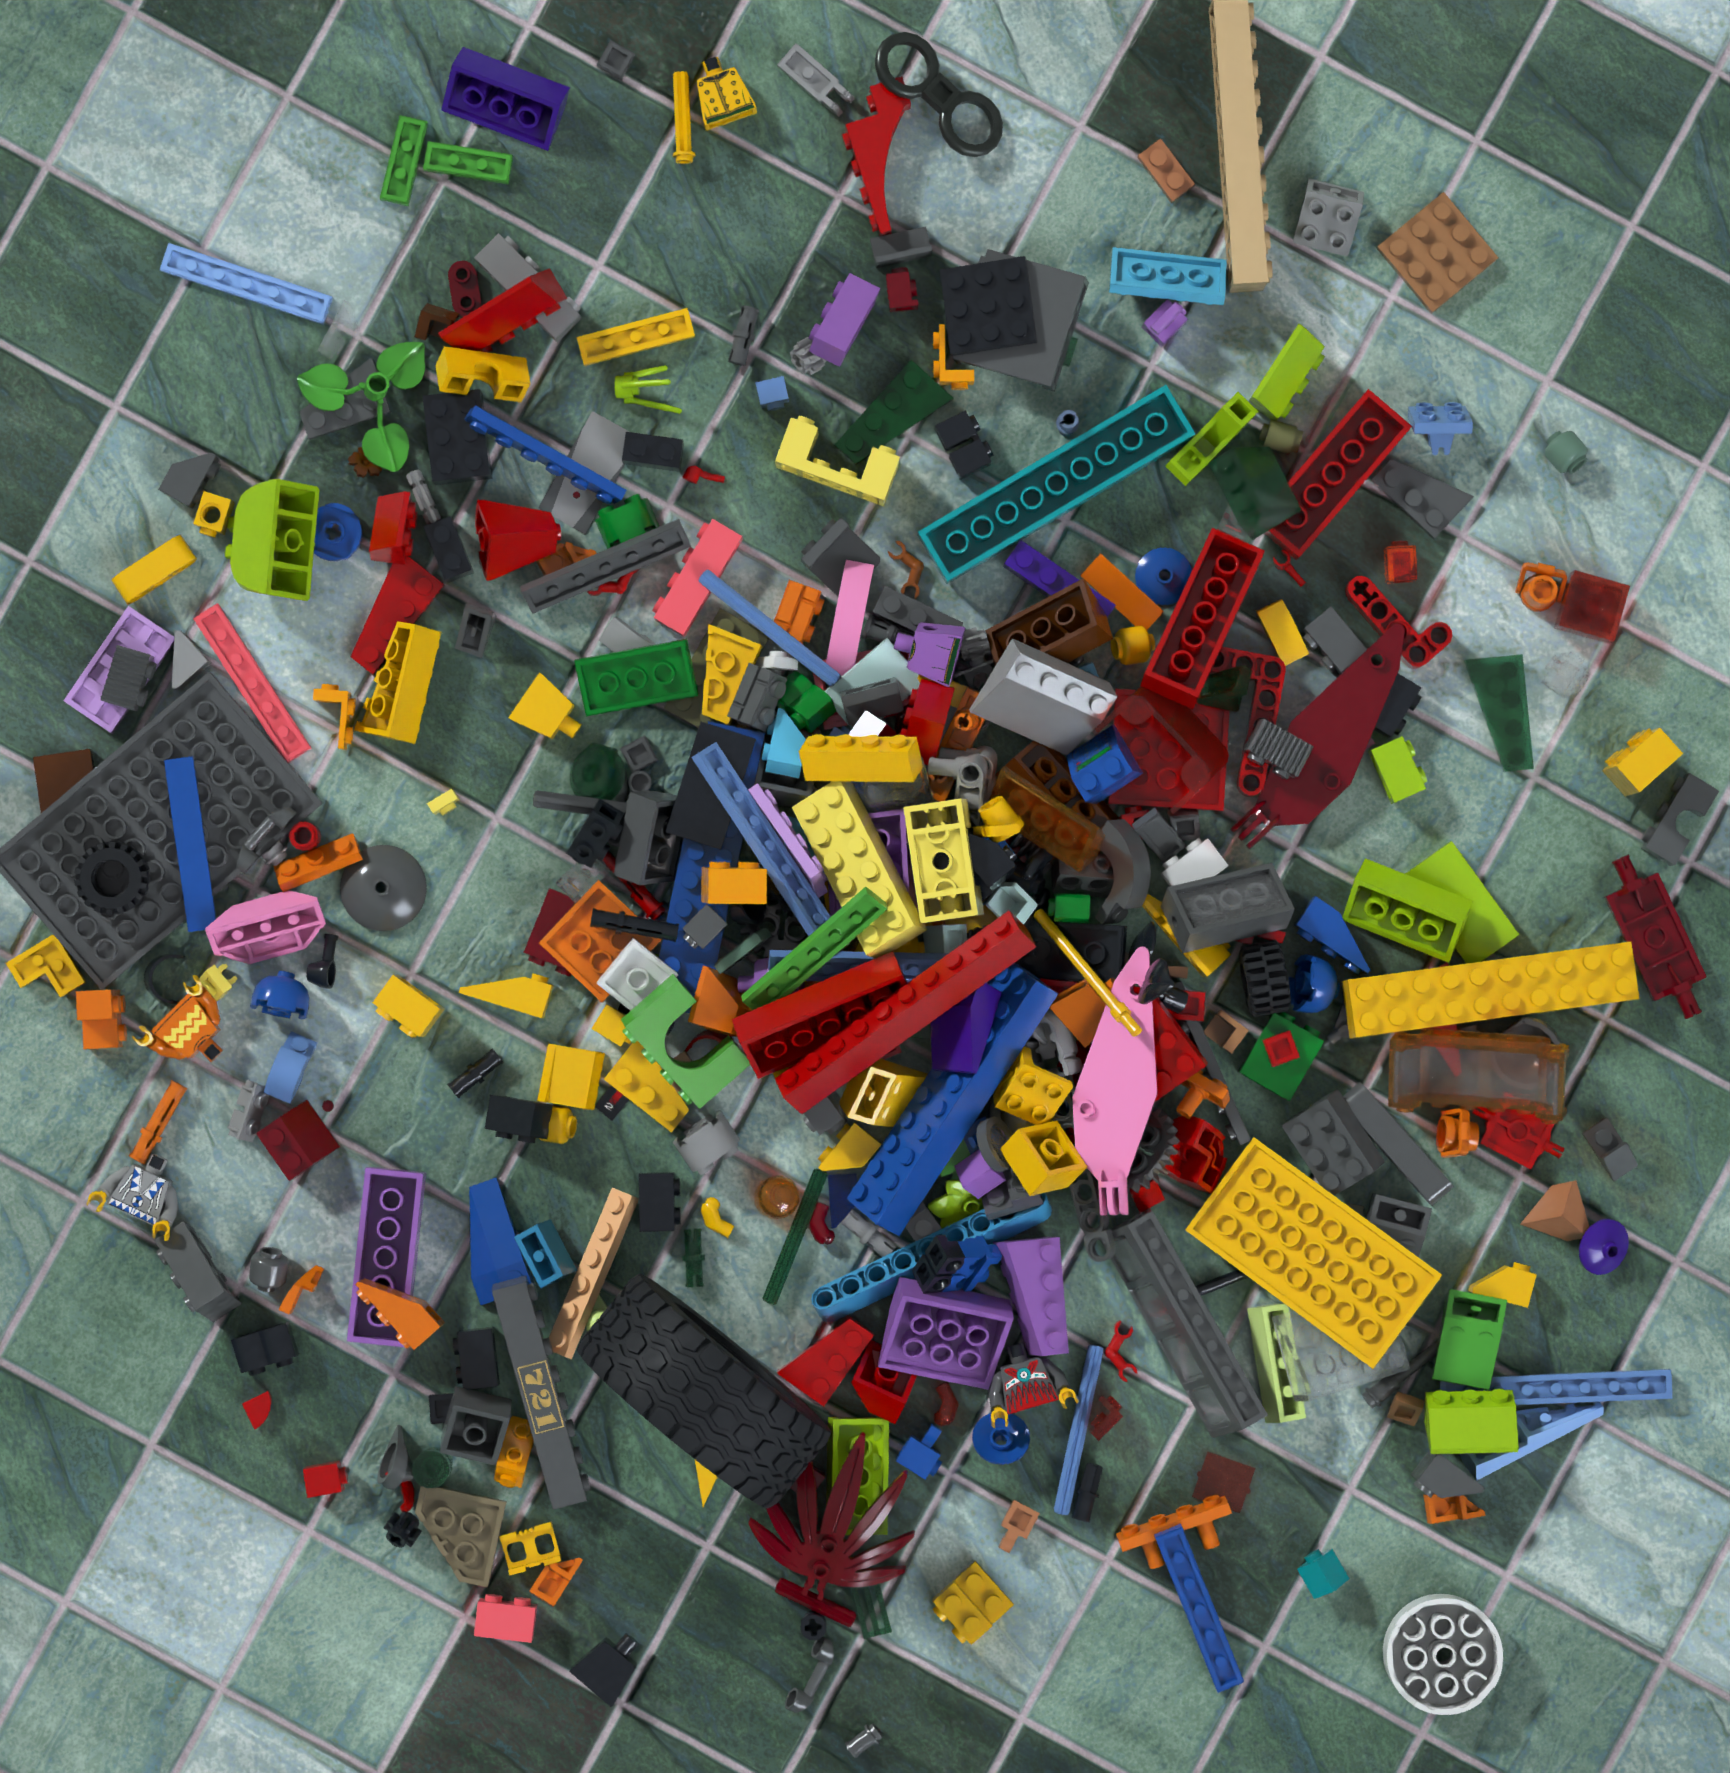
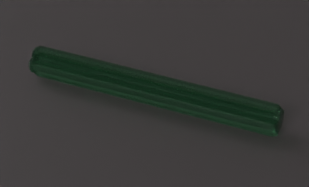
(795, 1236)

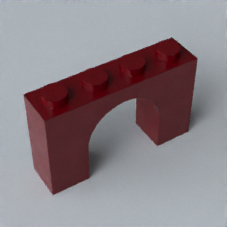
(552, 911)

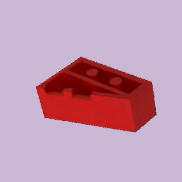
(827, 1361)

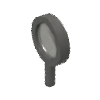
(991, 1137)

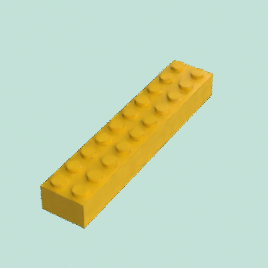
(1490, 990)

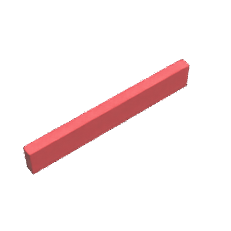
(252, 683)

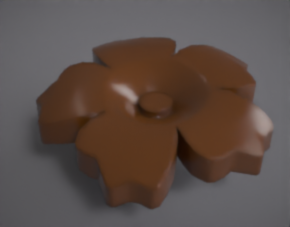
(363, 465)

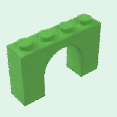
(699, 1078)

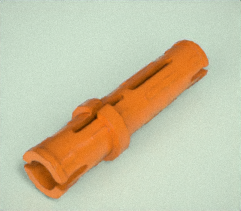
(152, 1132)

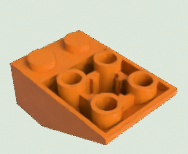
(407, 1314)

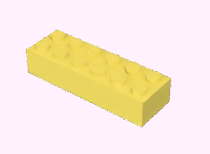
(857, 859)

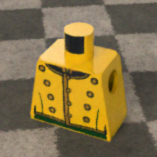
(723, 95)

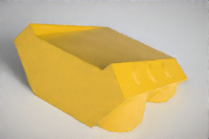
(571, 1076)

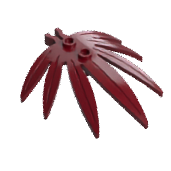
(826, 1552)

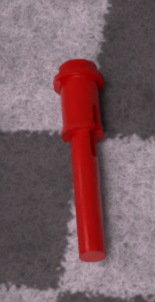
(639, 893)

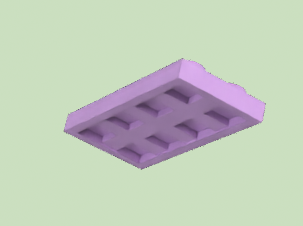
(132, 632)
(793, 843)

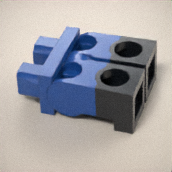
(955, 1264)

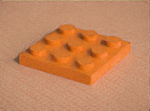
(587, 949)

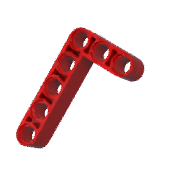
(1257, 710)

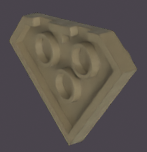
(463, 1529)

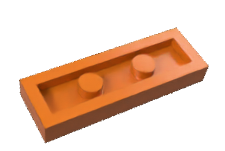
(318, 862)

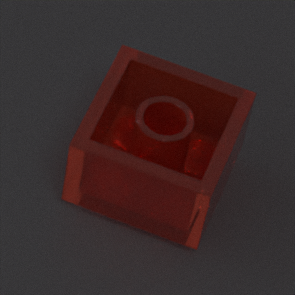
(1591, 607)

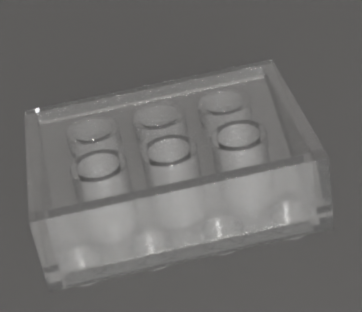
(1321, 1365)

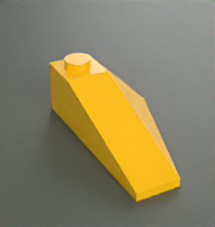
(1203, 960)

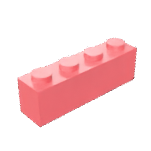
(687, 594)

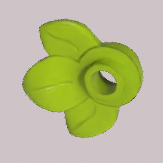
(954, 1204)

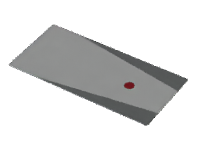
(598, 449)

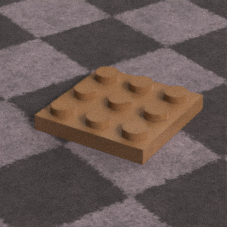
(1437, 252)

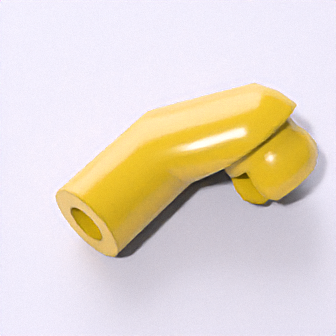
(712, 1217)

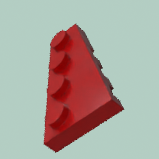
(402, 598)

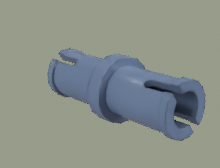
(1065, 429)

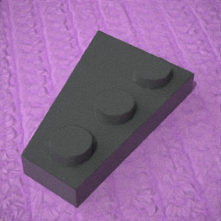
(355, 410)
(1420, 496)

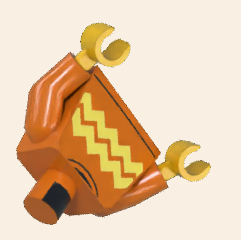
(186, 1027)

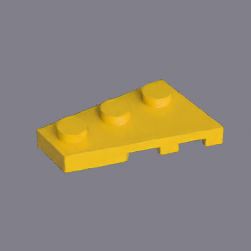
(725, 667)
(647, 1087)

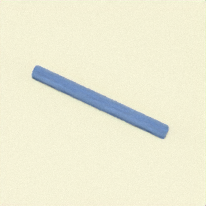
(769, 628)
(1078, 1429)

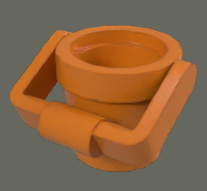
(1540, 590)
(1456, 1136)

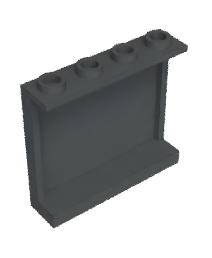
(1056, 307)

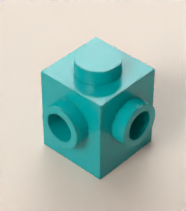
(1322, 1573)

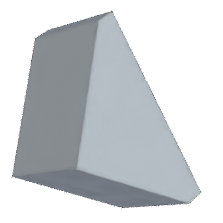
(187, 661)

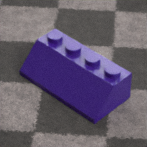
(505, 98)

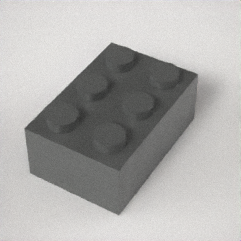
(1333, 1143)

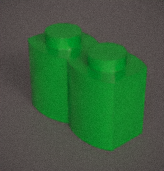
(805, 702)
(1069, 908)

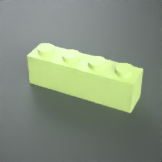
(1271, 1371)

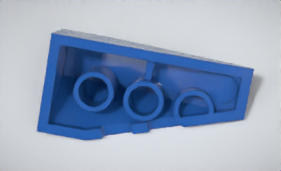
(492, 1241)

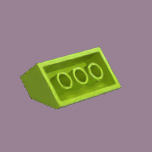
(1406, 910)

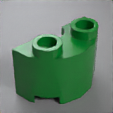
(626, 521)

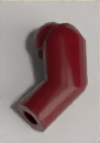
(818, 1226)

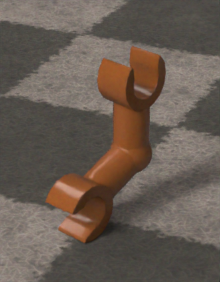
(916, 568)

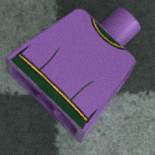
(932, 650)

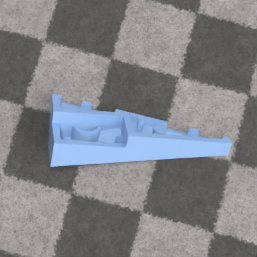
(1535, 1429)

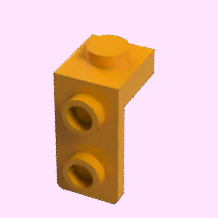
(956, 378)
(331, 694)
(514, 1453)

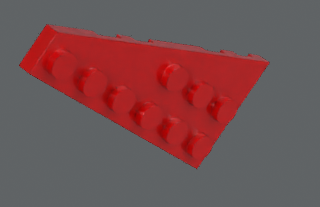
(1174, 1054)

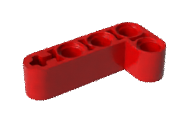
(1392, 616)

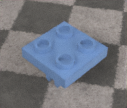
(1440, 423)

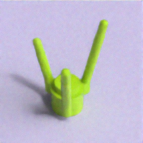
(629, 385)

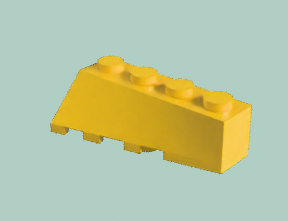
(401, 684)

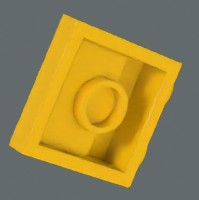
(971, 1603)

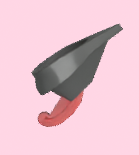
(397, 1469)

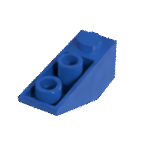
(1328, 928)

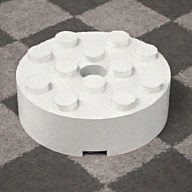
(1421, 1632)

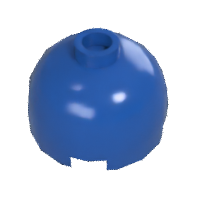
(1313, 985)
(281, 996)

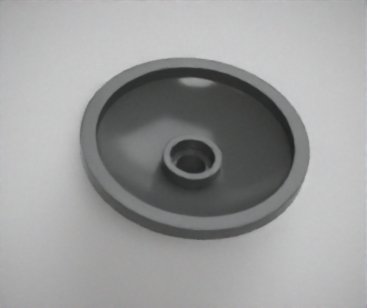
(404, 888)

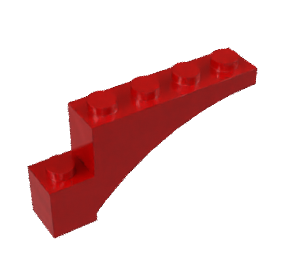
(870, 145)

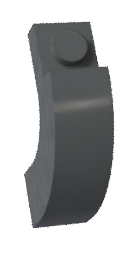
(1130, 870)

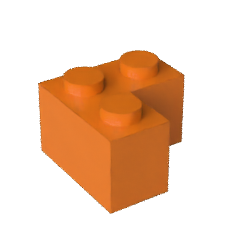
(101, 1018)

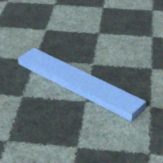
(246, 283)

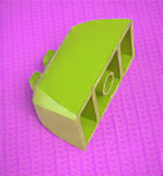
(274, 538)

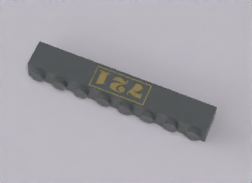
(540, 1392)

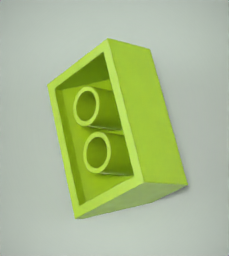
(1288, 374)
(1471, 1421)

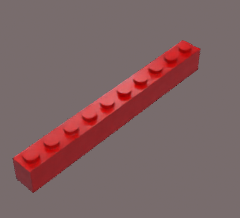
(905, 1012)

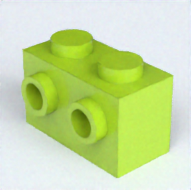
(1397, 769)

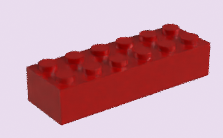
(1338, 470)
(1202, 618)
(804, 1020)

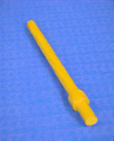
(1119, 1010)

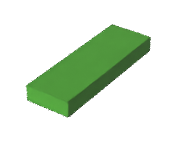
(404, 160)
(468, 162)

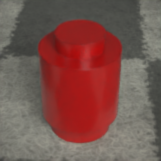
(305, 836)

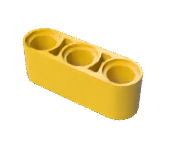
(154, 569)

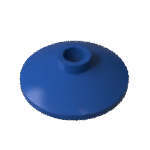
(1148, 578)
(1015, 1435)

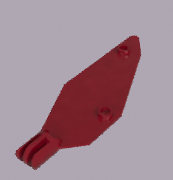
(1339, 729)

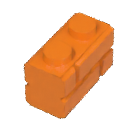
(798, 609)

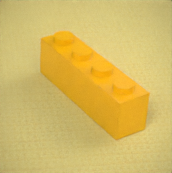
(860, 758)

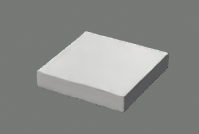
(634, 974)

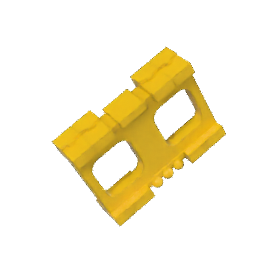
(533, 1558)

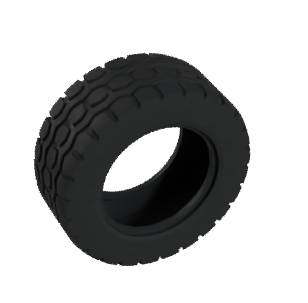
(703, 1391)

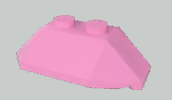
(266, 927)

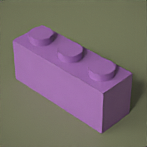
(843, 319)

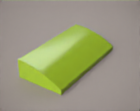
(1486, 925)
(876, 1460)

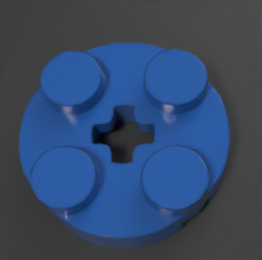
(349, 526)

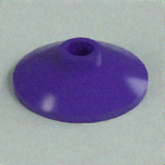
(1603, 1246)

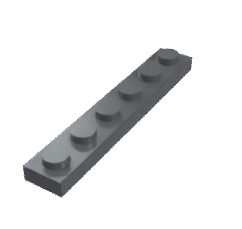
(605, 566)
(1236, 1128)

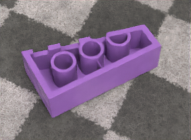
(1037, 1291)

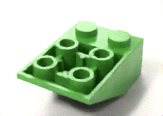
(1469, 1339)

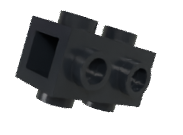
(594, 834)

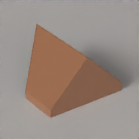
(1559, 1213)

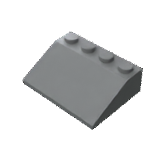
(1043, 698)

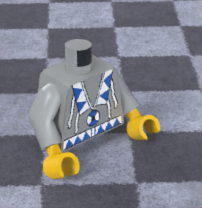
(141, 1194)

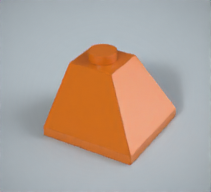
(717, 1002)

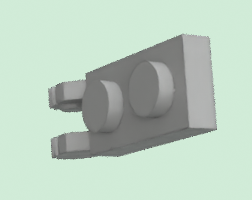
(813, 78)

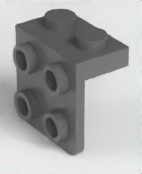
(828, 556)

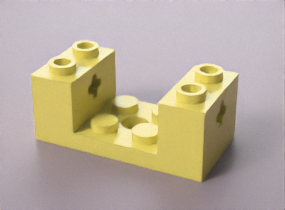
(797, 450)
(949, 891)

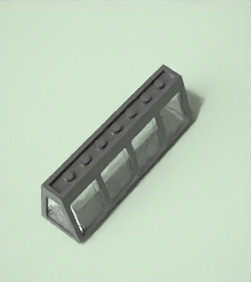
(1184, 1326)

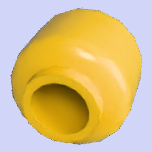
(1132, 645)
(561, 1125)

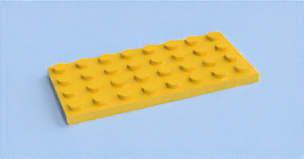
(1313, 1252)

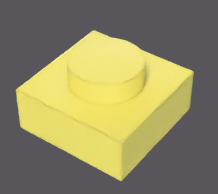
(444, 803)

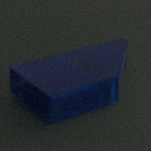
(839, 1188)

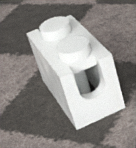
(1199, 863)

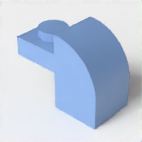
(289, 1067)

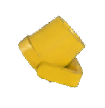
(999, 820)

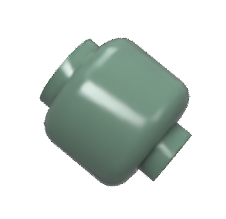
(1566, 452)

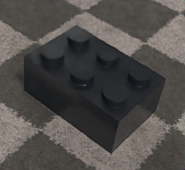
(454, 448)

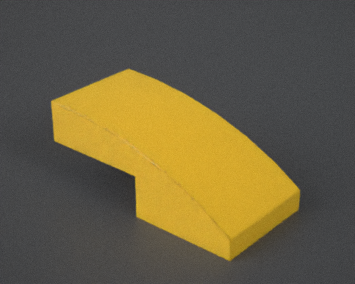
(1282, 632)

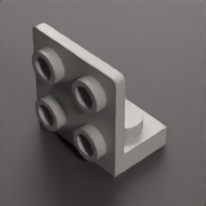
(1328, 217)

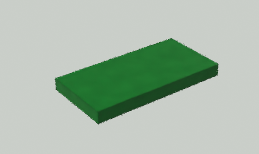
(636, 677)

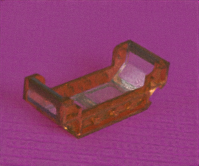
(1478, 1072)

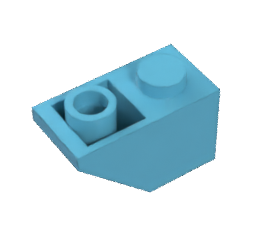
(783, 752)

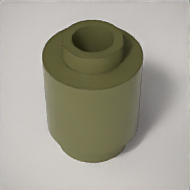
(1281, 436)

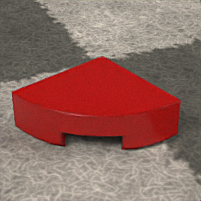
(258, 1409)

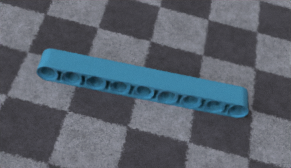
(891, 1265)

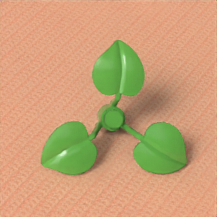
(403, 366)

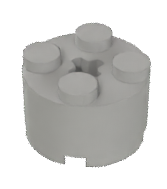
(707, 1142)

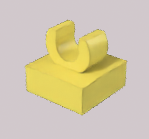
(216, 983)

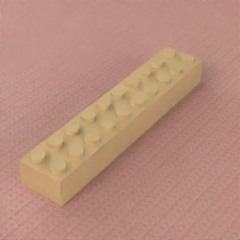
(1238, 145)

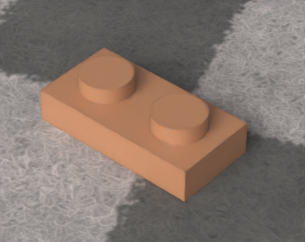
(1166, 170)

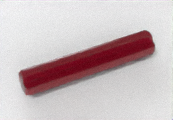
(825, 1607)

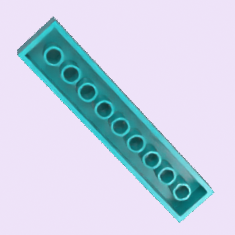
(1056, 484)

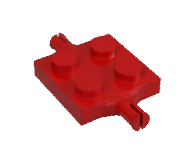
(1517, 1135)

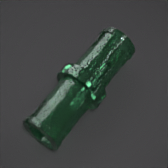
(693, 1257)

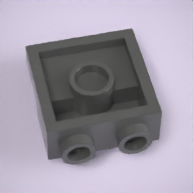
(1008, 1198)

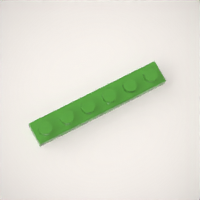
(816, 949)

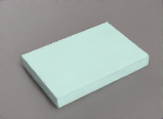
(877, 665)

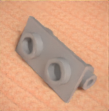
(247, 1123)

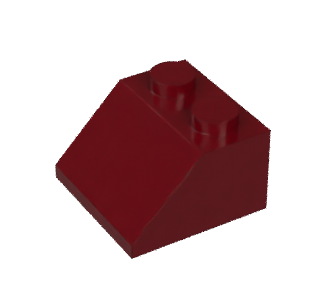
(298, 1140)

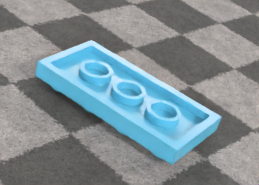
(1168, 276)

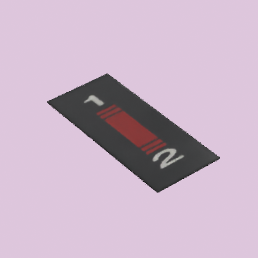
(611, 1103)

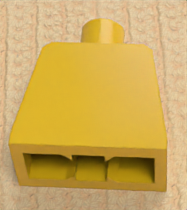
(545, 710)

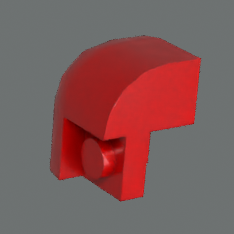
(1199, 1155)

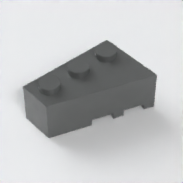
(196, 1273)

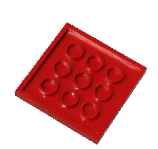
(1162, 761)

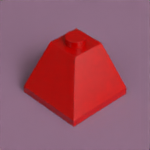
(881, 1389)

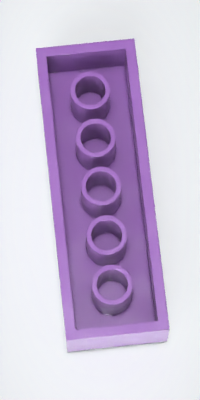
(386, 1246)

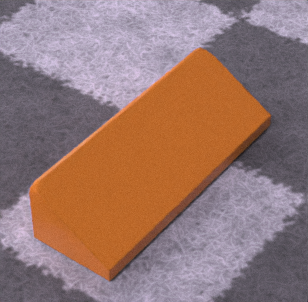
(1122, 592)

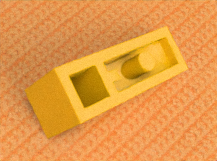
(519, 994)

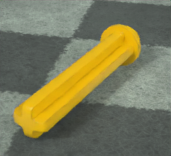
(684, 151)

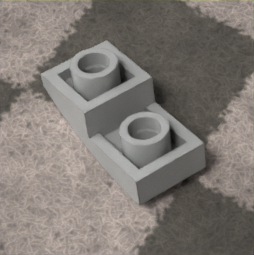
(621, 636)

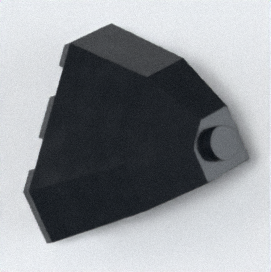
(989, 861)

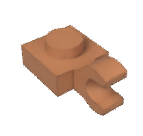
(1019, 1522)

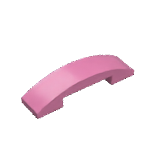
(849, 616)

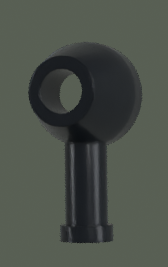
(323, 972)

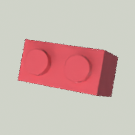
(505, 1618)

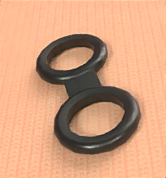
(939, 94)

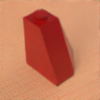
(513, 537)

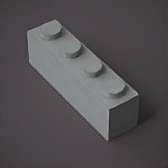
(509, 268)

